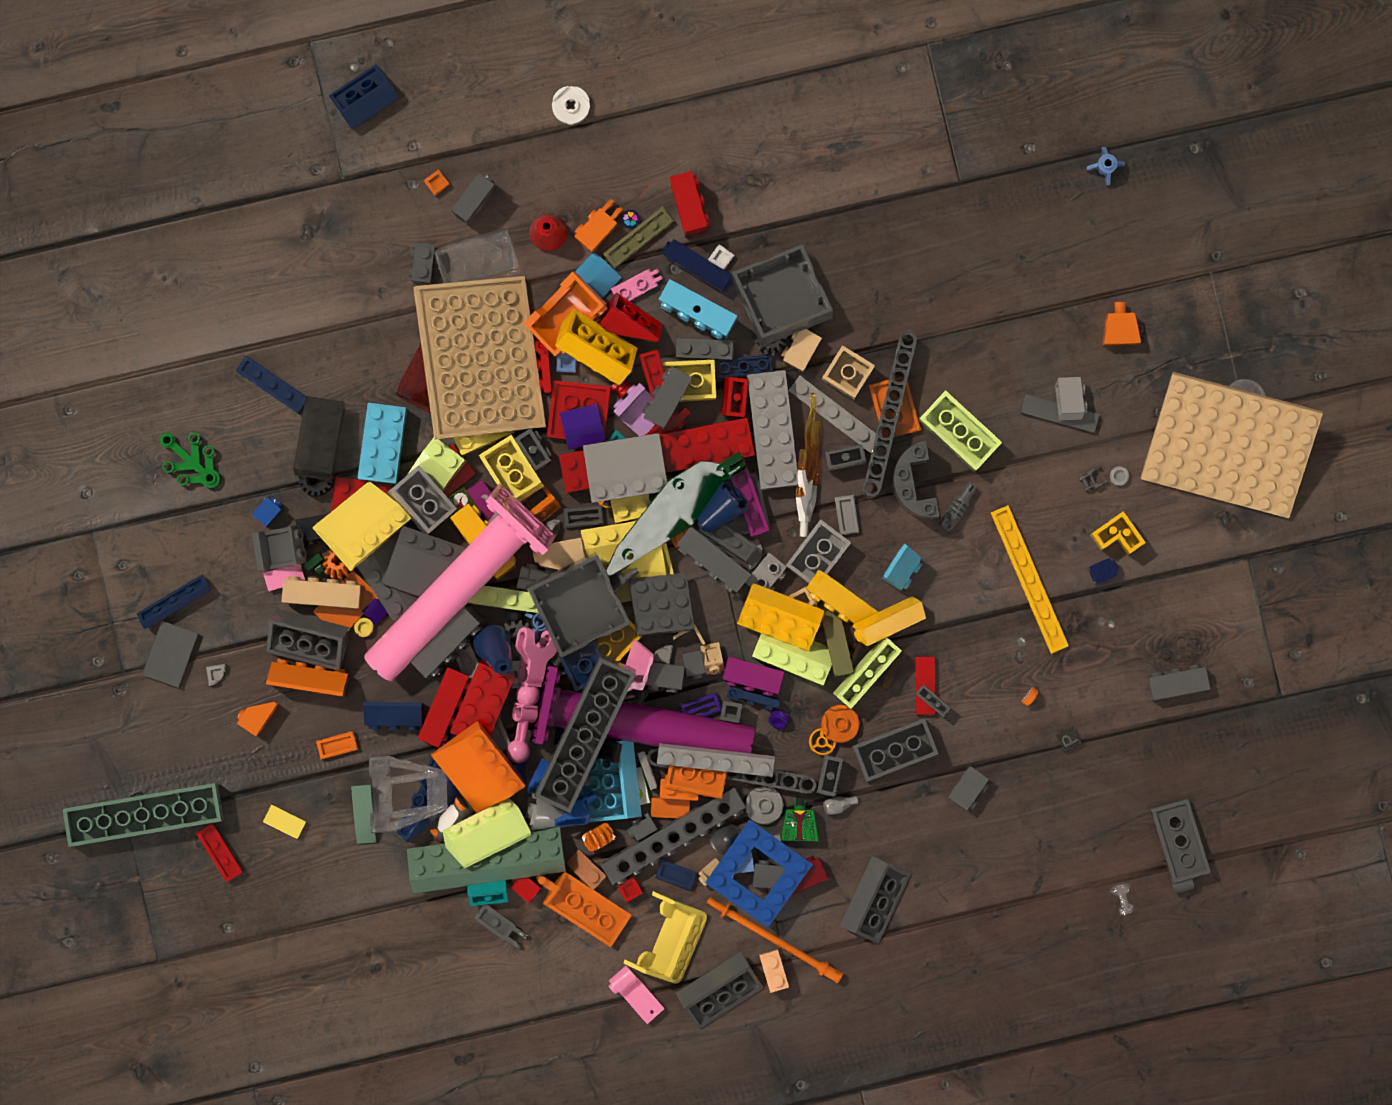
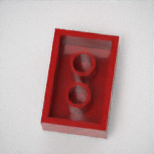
(689, 203)

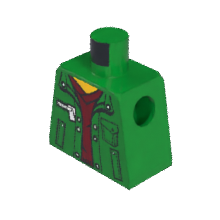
(799, 823)

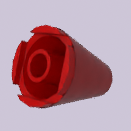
(548, 239)

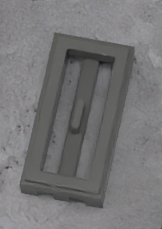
(567, 518)

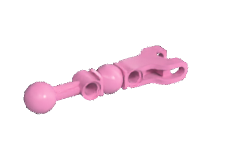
(531, 675)

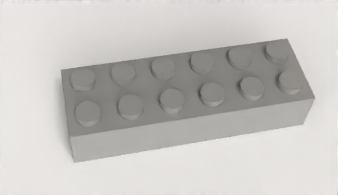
(773, 430)

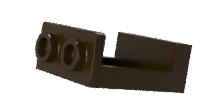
(886, 677)

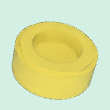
(364, 627)

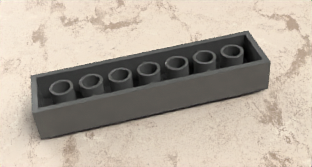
(585, 733)

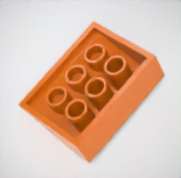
(478, 768)

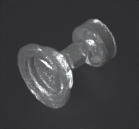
(1121, 891)

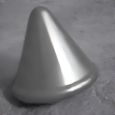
(723, 837)

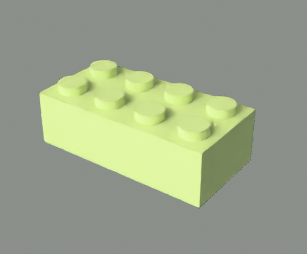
(960, 431)

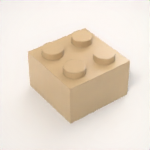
(848, 372)

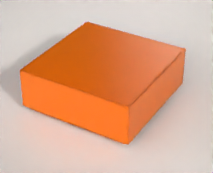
(436, 182)

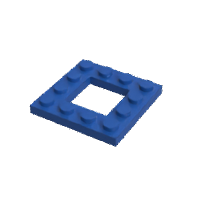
(794, 865)

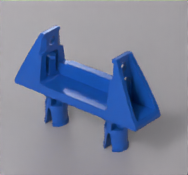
(578, 814)

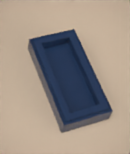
(676, 874)

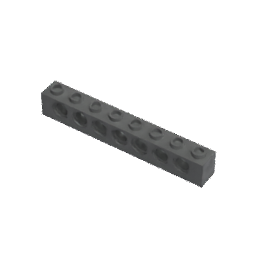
(661, 835)

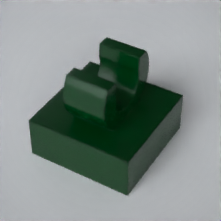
(314, 563)

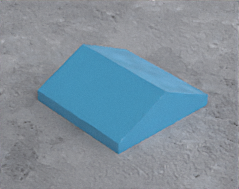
(598, 274)

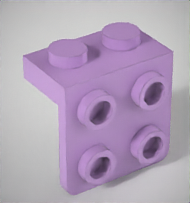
(631, 409)

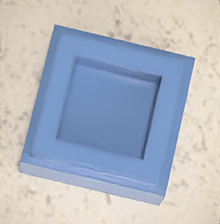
(566, 363)

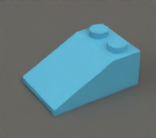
(902, 567)

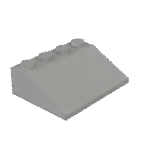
(625, 467)

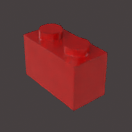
(734, 397)

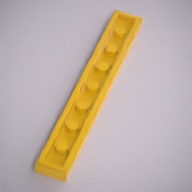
(1029, 579)

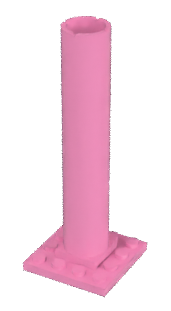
(459, 582)

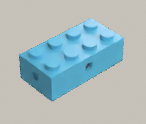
(685, 302)
(382, 443)

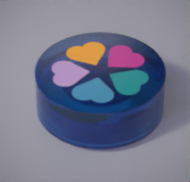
(630, 219)

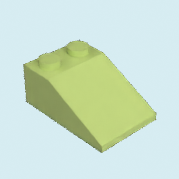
(440, 463)

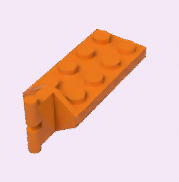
(585, 907)

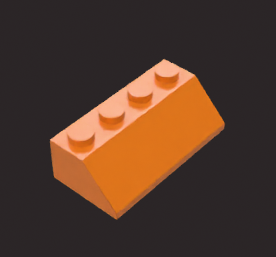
(307, 678)

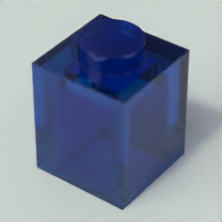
(1103, 570)

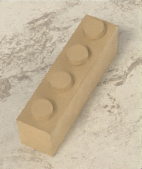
(321, 593)

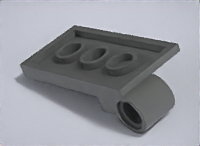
(1183, 861)

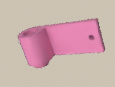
(636, 994)

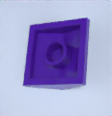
(582, 426)

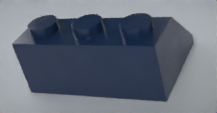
(363, 96)
(393, 715)

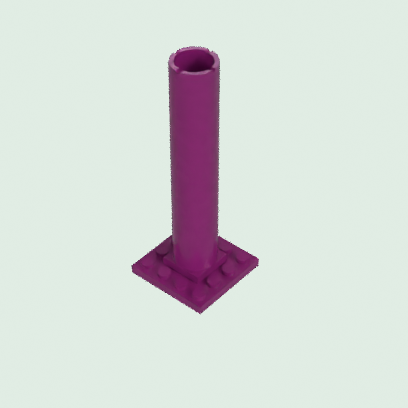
(642, 722)

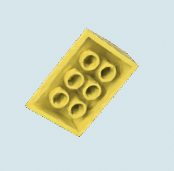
(361, 524)
(605, 540)

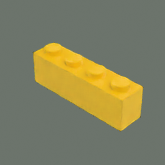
(838, 598)

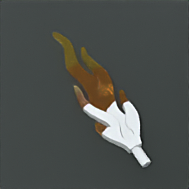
(807, 464)

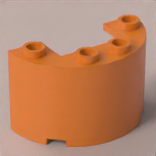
(571, 295)

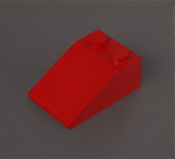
(629, 320)

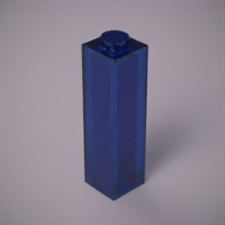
(697, 265)

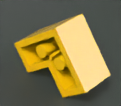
(1118, 529)

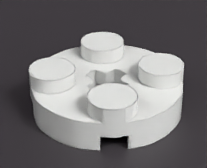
(560, 103)

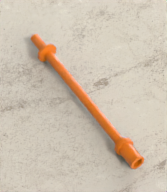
(822, 967)

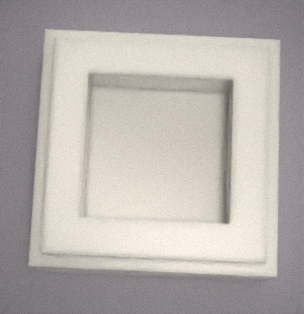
(721, 257)

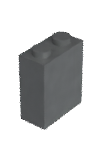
(474, 198)

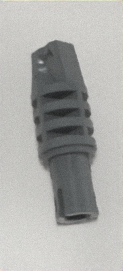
(957, 507)

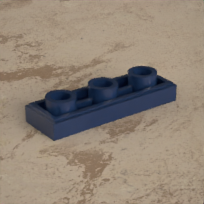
(732, 368)

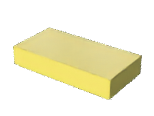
(284, 821)

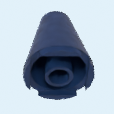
(723, 507)
(494, 648)

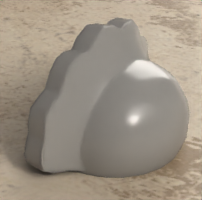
(553, 526)

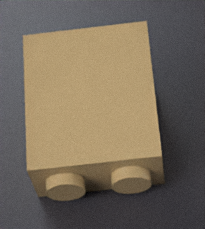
(561, 554)

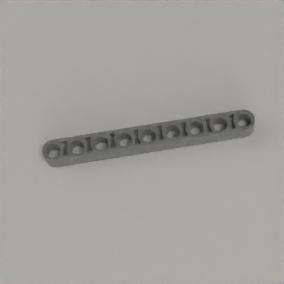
(888, 404)
(759, 780)

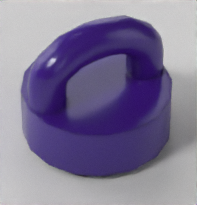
(779, 719)

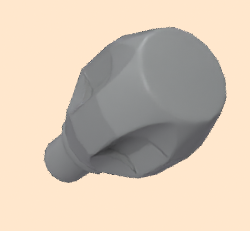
(838, 804)

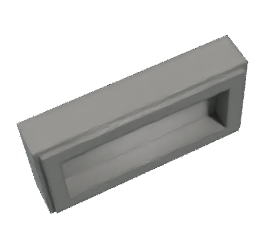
(846, 515)
(647, 770)

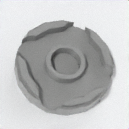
(764, 805)

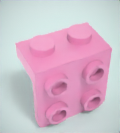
(641, 660)

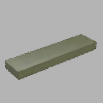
(638, 237)
(836, 642)

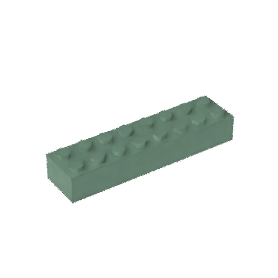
(143, 814)
(437, 869)

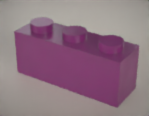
(752, 676)

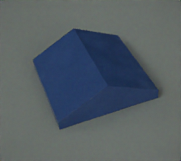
(580, 664)

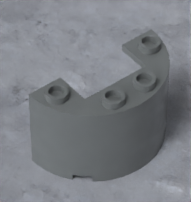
(904, 487)

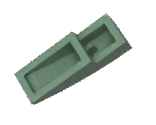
(362, 807)

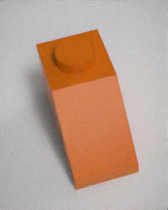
(256, 717)

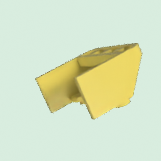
(674, 943)

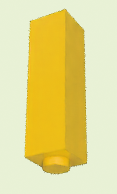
(889, 621)

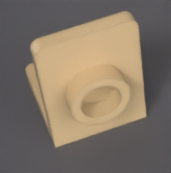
(684, 632)

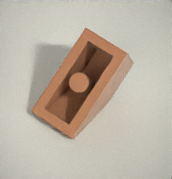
(586, 869)

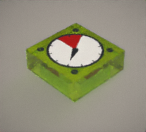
(460, 499)

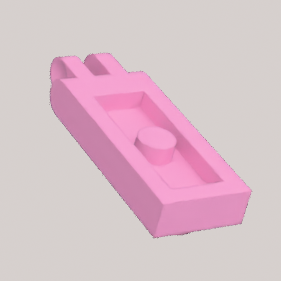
(638, 284)

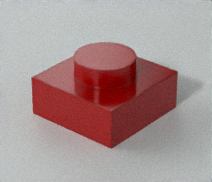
(629, 889)

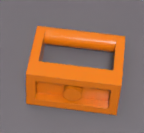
(544, 508)

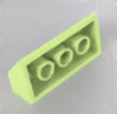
(810, 664)
(486, 833)

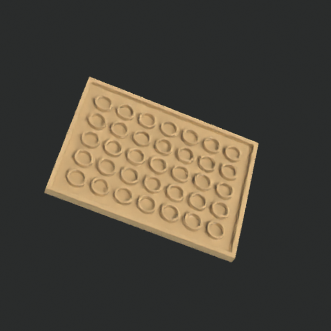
(479, 357)
(1231, 444)

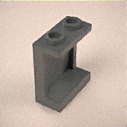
(279, 548)

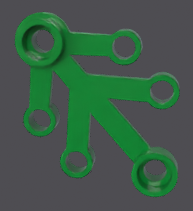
(191, 462)

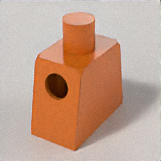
(1121, 327)

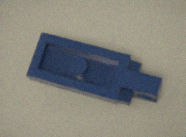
(752, 697)

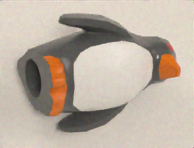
(456, 812)

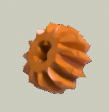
(333, 570)
(598, 837)

